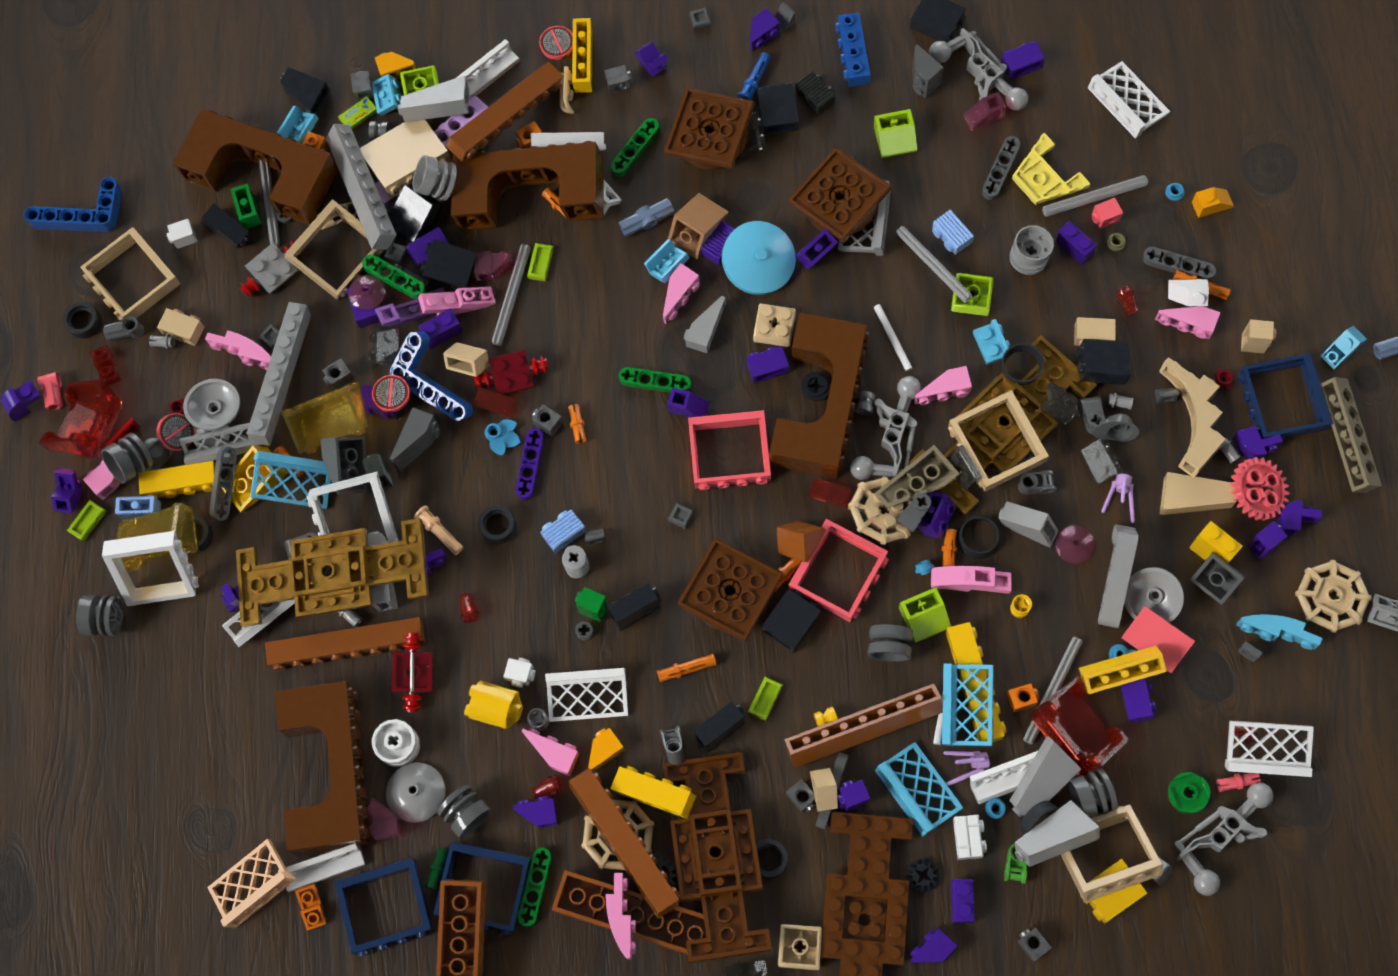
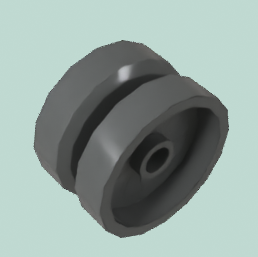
(890, 643)

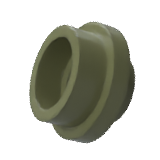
(1116, 237)

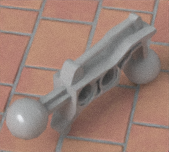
(941, 51)
(862, 466)
(1207, 881)

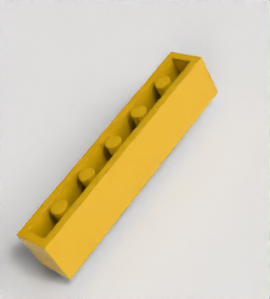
(966, 652)

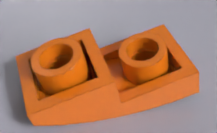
(311, 906)

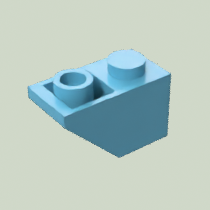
(1343, 347)

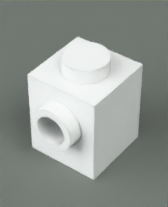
(519, 672)

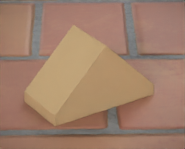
(824, 789)

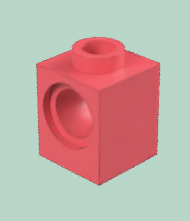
(1107, 213)

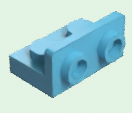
(386, 94)
(991, 342)

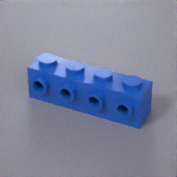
(853, 50)

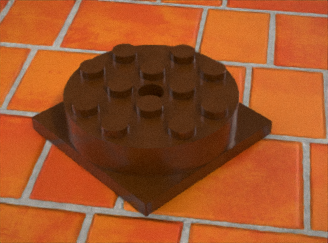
(708, 112)
(836, 179)
(727, 569)

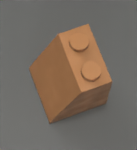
(695, 224)

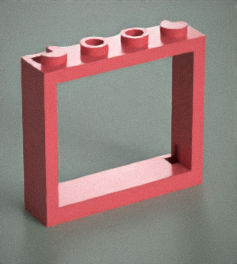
(725, 421)
(872, 579)

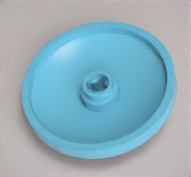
(758, 258)

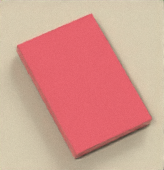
(1152, 630)

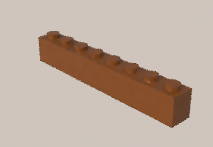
(504, 112)
(341, 644)
(864, 725)
(624, 843)

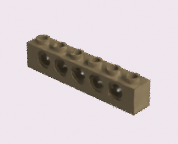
(1350, 435)

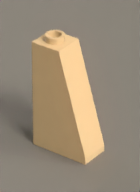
(1190, 494)

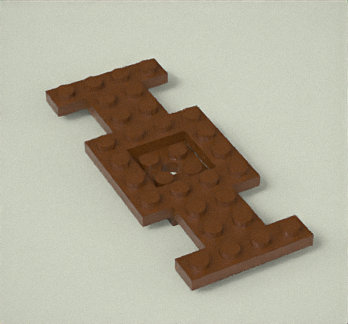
(711, 878)
(866, 891)

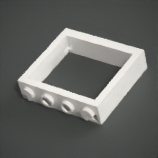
(319, 518)
(148, 544)

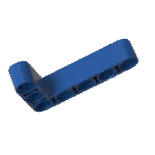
(80, 216)
(410, 373)

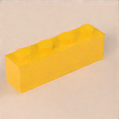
(582, 55)
(177, 480)
(1122, 669)
(653, 792)

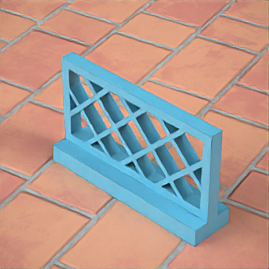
(288, 463)
(950, 709)
(906, 800)

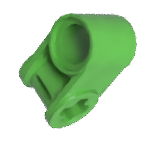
(1015, 865)

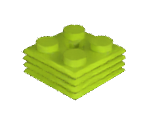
(415, 78)
(982, 290)

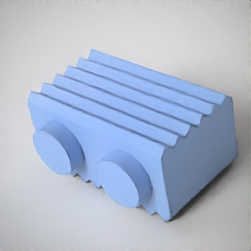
(952, 232)
(136, 506)
(562, 531)

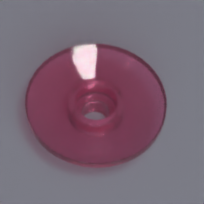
(371, 298)
(1071, 552)

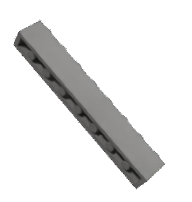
(361, 187)
(279, 374)

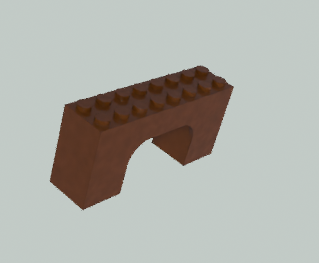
(221, 141)
(487, 175)
(819, 445)
(342, 814)

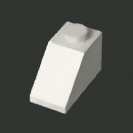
(1189, 292)

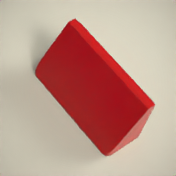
(129, 427)

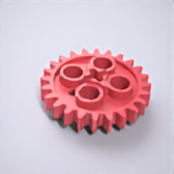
(1258, 477)

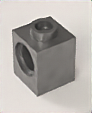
(618, 79)
(362, 85)
(337, 367)
(548, 427)
(795, 790)
(1042, 948)

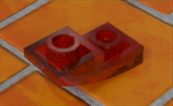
(105, 365)
(494, 402)
(830, 493)

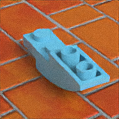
(1271, 626)

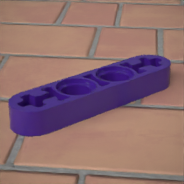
(530, 464)

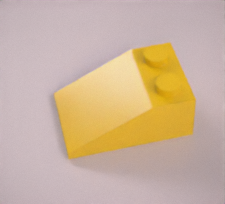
(244, 476)

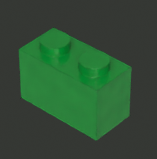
(246, 206)
(591, 604)

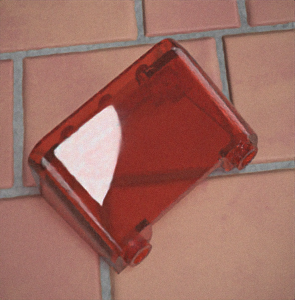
(88, 420)
(1076, 727)

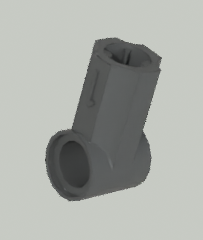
(123, 329)

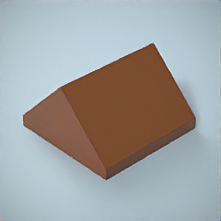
(798, 540)

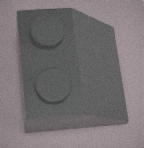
(926, 72)
(1217, 578)

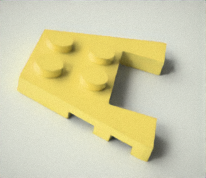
(1040, 180)

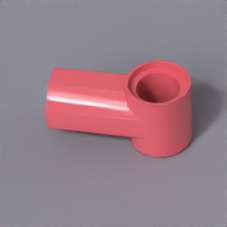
(50, 386)

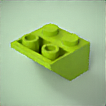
(895, 133)
(925, 614)

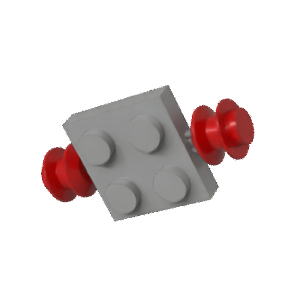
(269, 270)

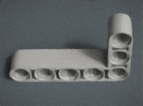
(1125, 545)

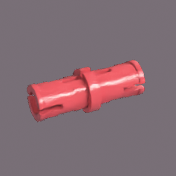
(1237, 781)

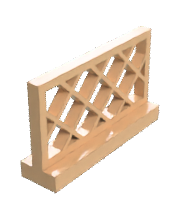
(256, 899)

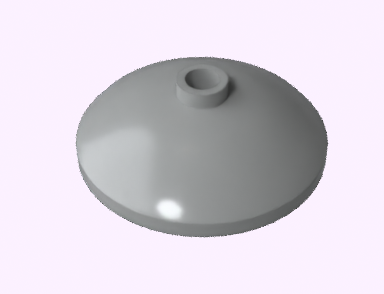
(208, 396)
(1152, 580)
(426, 799)

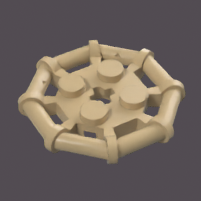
(874, 516)
(1337, 606)
(588, 844)

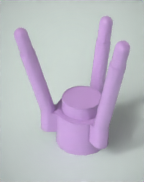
(1123, 486)
(978, 760)

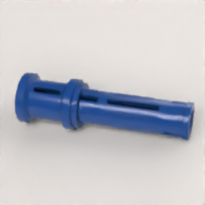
(751, 84)

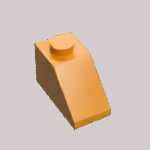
(393, 64)
(1211, 201)
(604, 749)

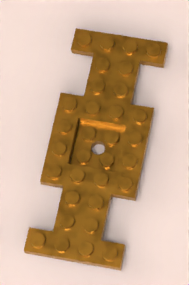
(990, 438)
(353, 567)

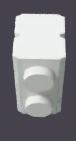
(968, 837)

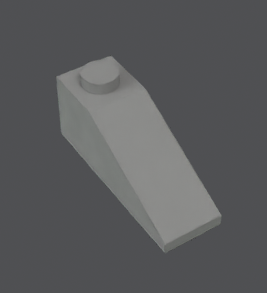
(704, 327)

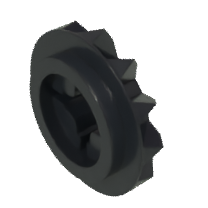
(823, 382)
(913, 877)

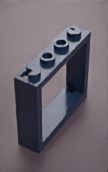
(1312, 385)
(525, 862)
(374, 875)

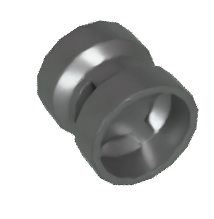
(378, 129)
(865, 402)
(536, 716)

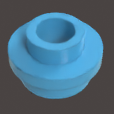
(1174, 187)
(924, 567)
(1001, 808)

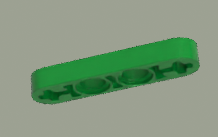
(633, 146)
(393, 277)
(654, 382)
(535, 887)

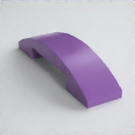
(403, 313)

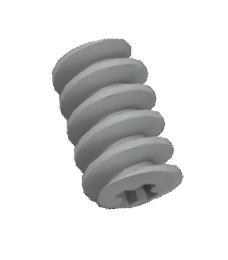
(575, 562)

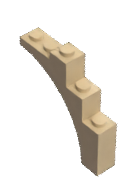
(1203, 415)

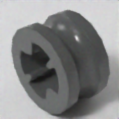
(580, 627)

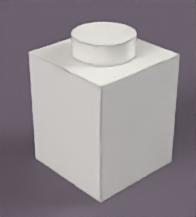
(182, 233)

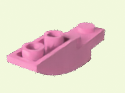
(460, 301)
(239, 345)
(970, 577)
(620, 924)

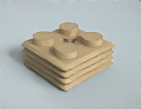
(774, 314)
(810, 937)

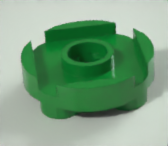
(1183, 803)

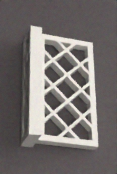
(1118, 105)
(591, 677)
(1264, 765)

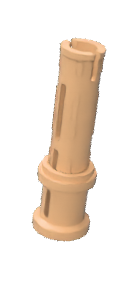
(433, 524)

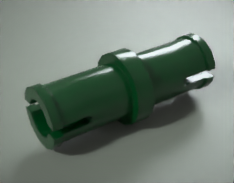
(437, 869)

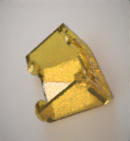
(326, 416)
(176, 519)

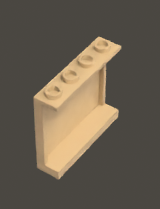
(397, 152)

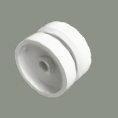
(385, 738)

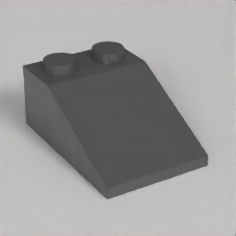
(415, 438)
(344, 461)

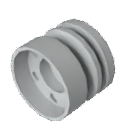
(434, 177)
(1032, 241)

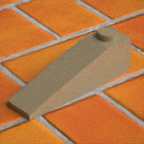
(923, 475)

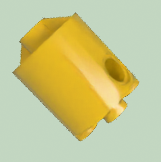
(494, 705)

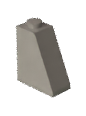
(1029, 523)

